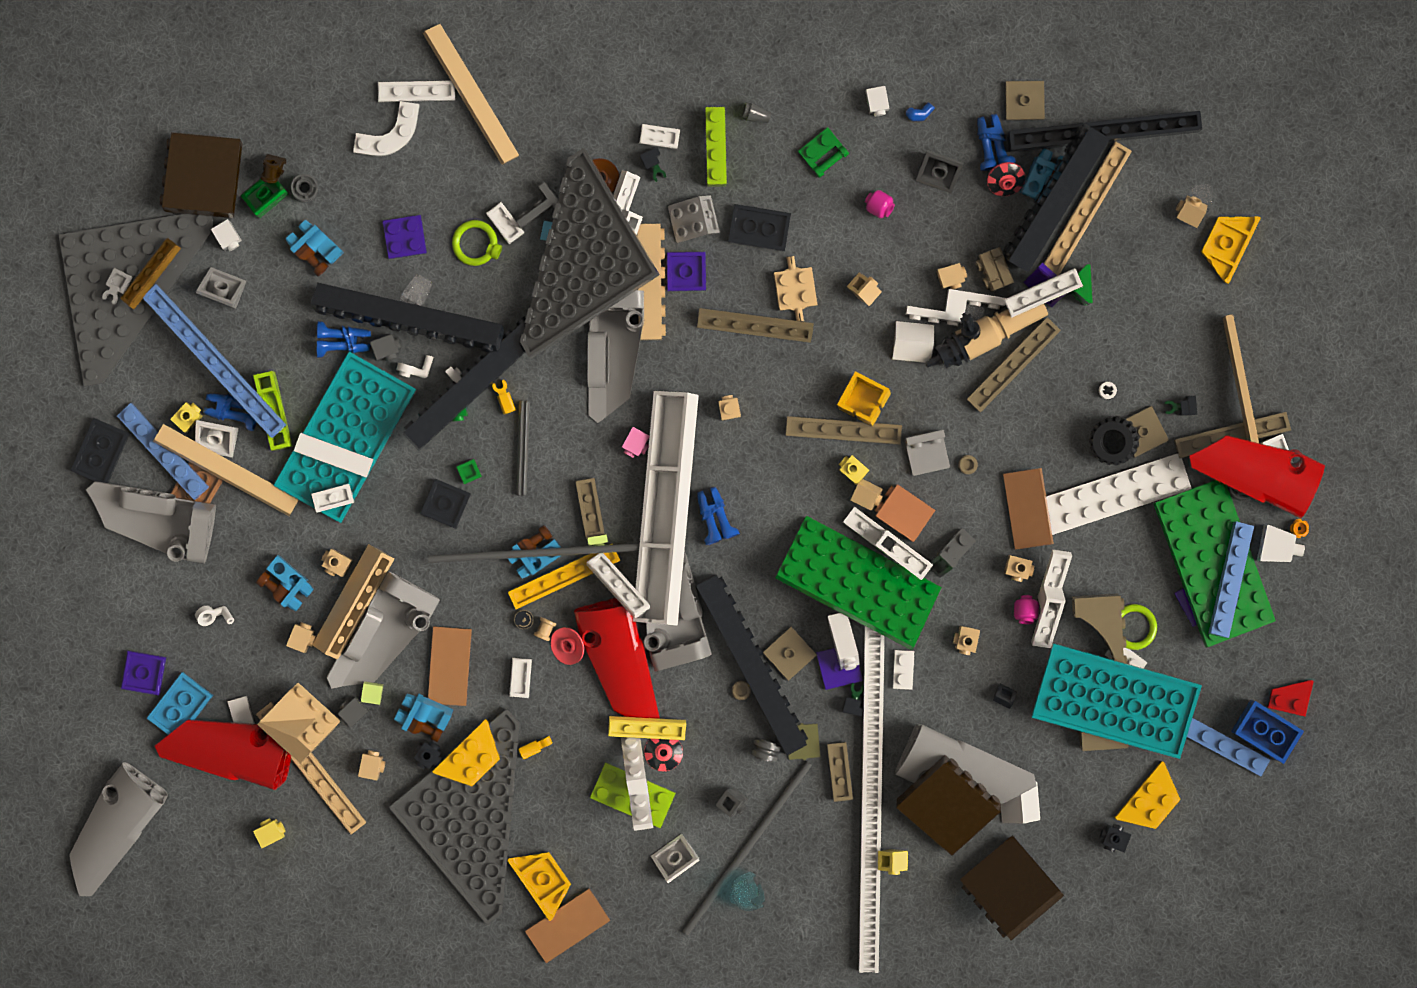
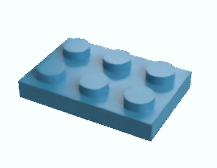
(180, 703)

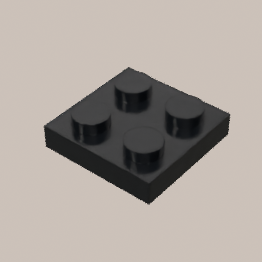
(445, 503)

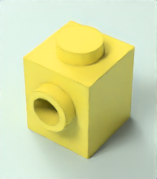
(187, 416)
(853, 469)
(269, 832)
(892, 861)

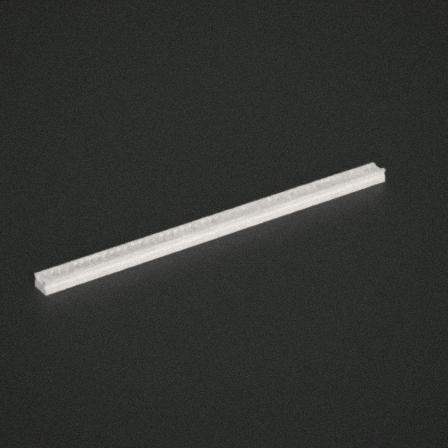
(871, 801)

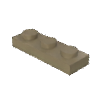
(590, 507)
(839, 771)

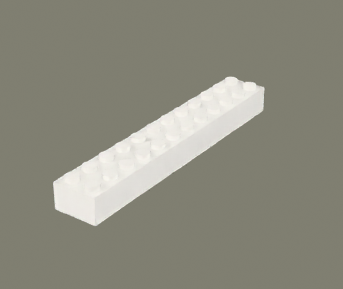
(666, 505)

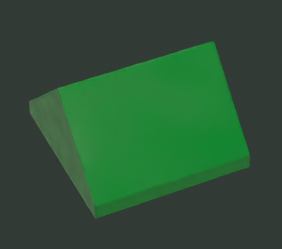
(264, 196)
(1084, 293)

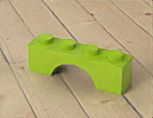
(716, 146)
(268, 389)

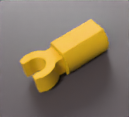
(504, 398)
(534, 747)

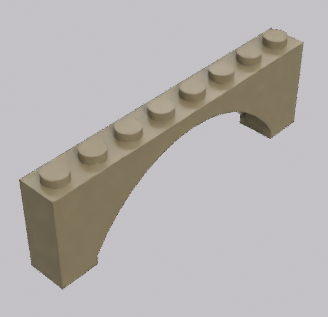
(1106, 617)

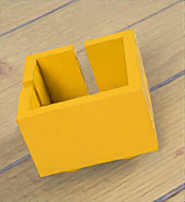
(863, 398)

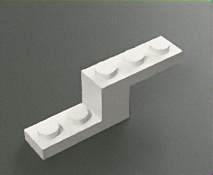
(624, 194)
(955, 307)
(887, 543)
(1051, 598)
(637, 783)

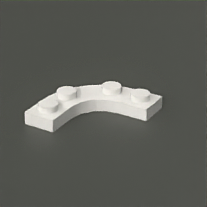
(393, 141)

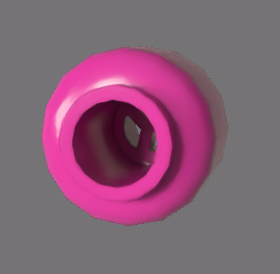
(879, 204)
(1026, 610)

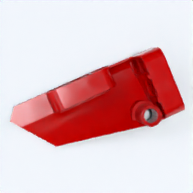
(1262, 472)
(618, 657)
(228, 751)

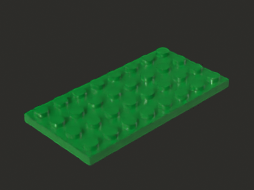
(1198, 536)
(858, 583)

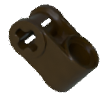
(272, 168)

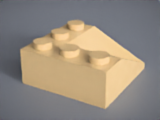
(299, 723)

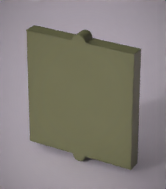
(812, 748)

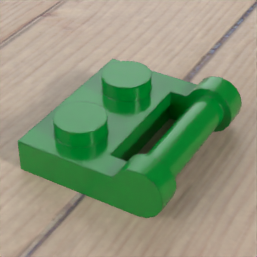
(819, 147)

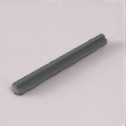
(522, 455)

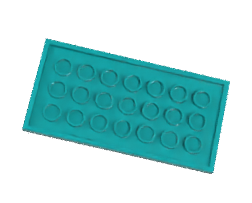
(354, 415)
(1116, 700)

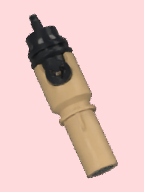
(982, 335)

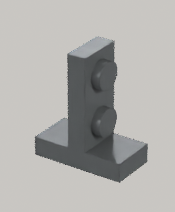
(539, 208)
(952, 552)

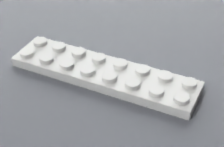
(1117, 493)

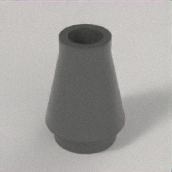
(753, 112)

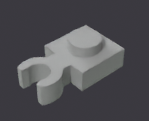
(117, 282)

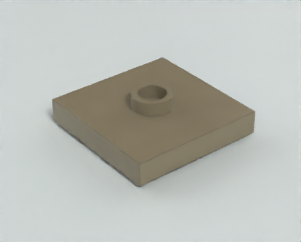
(1024, 100)
(1149, 430)
(789, 653)

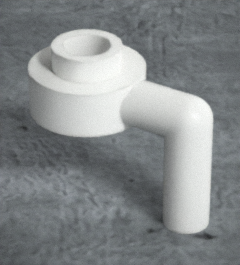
(406, 370)
(206, 615)

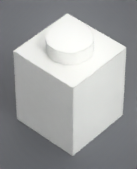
(877, 100)
(226, 235)

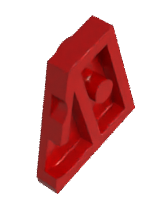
(1291, 698)

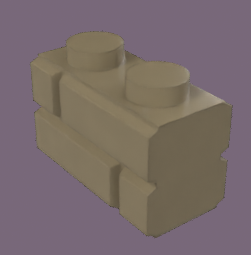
(994, 269)

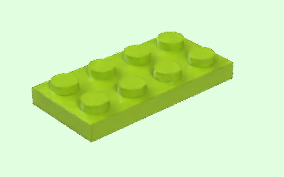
(613, 791)

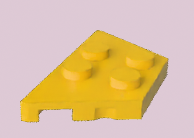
(1228, 243)
(471, 757)
(1151, 800)
(543, 880)

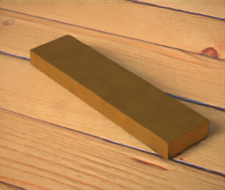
(150, 273)

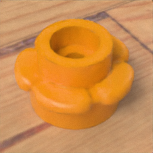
(1304, 528)

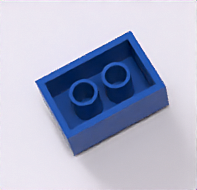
(1267, 731)

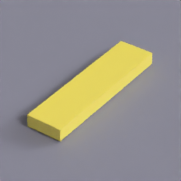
(647, 728)

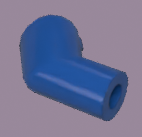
(919, 114)

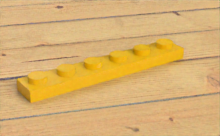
(555, 580)

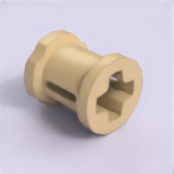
(544, 629)

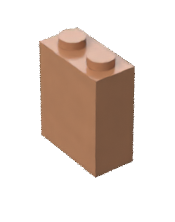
(904, 512)

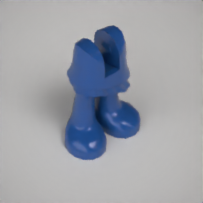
(994, 134)
(349, 334)
(223, 411)
(707, 512)

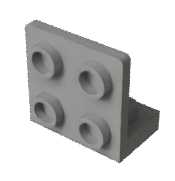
(693, 218)
(927, 452)

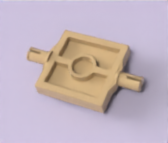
(795, 288)

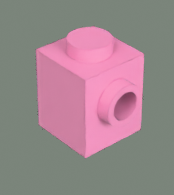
(636, 443)

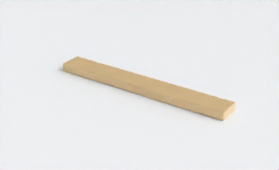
(470, 94)
(1087, 208)
(1240, 378)
(225, 470)
(326, 787)

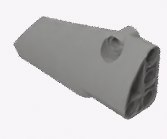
(613, 355)
(156, 519)
(383, 631)
(688, 638)
(997, 776)
(114, 826)

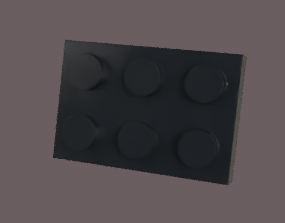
(759, 227)
(100, 451)

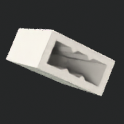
(843, 641)

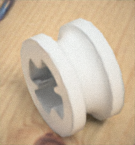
(1107, 396)

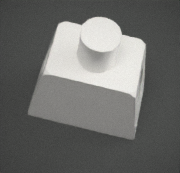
(1278, 545)

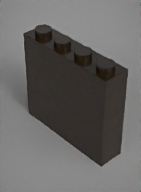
(201, 175)
(948, 805)
(1011, 888)

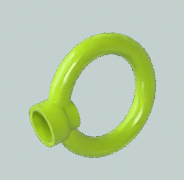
(493, 250)
(1152, 623)

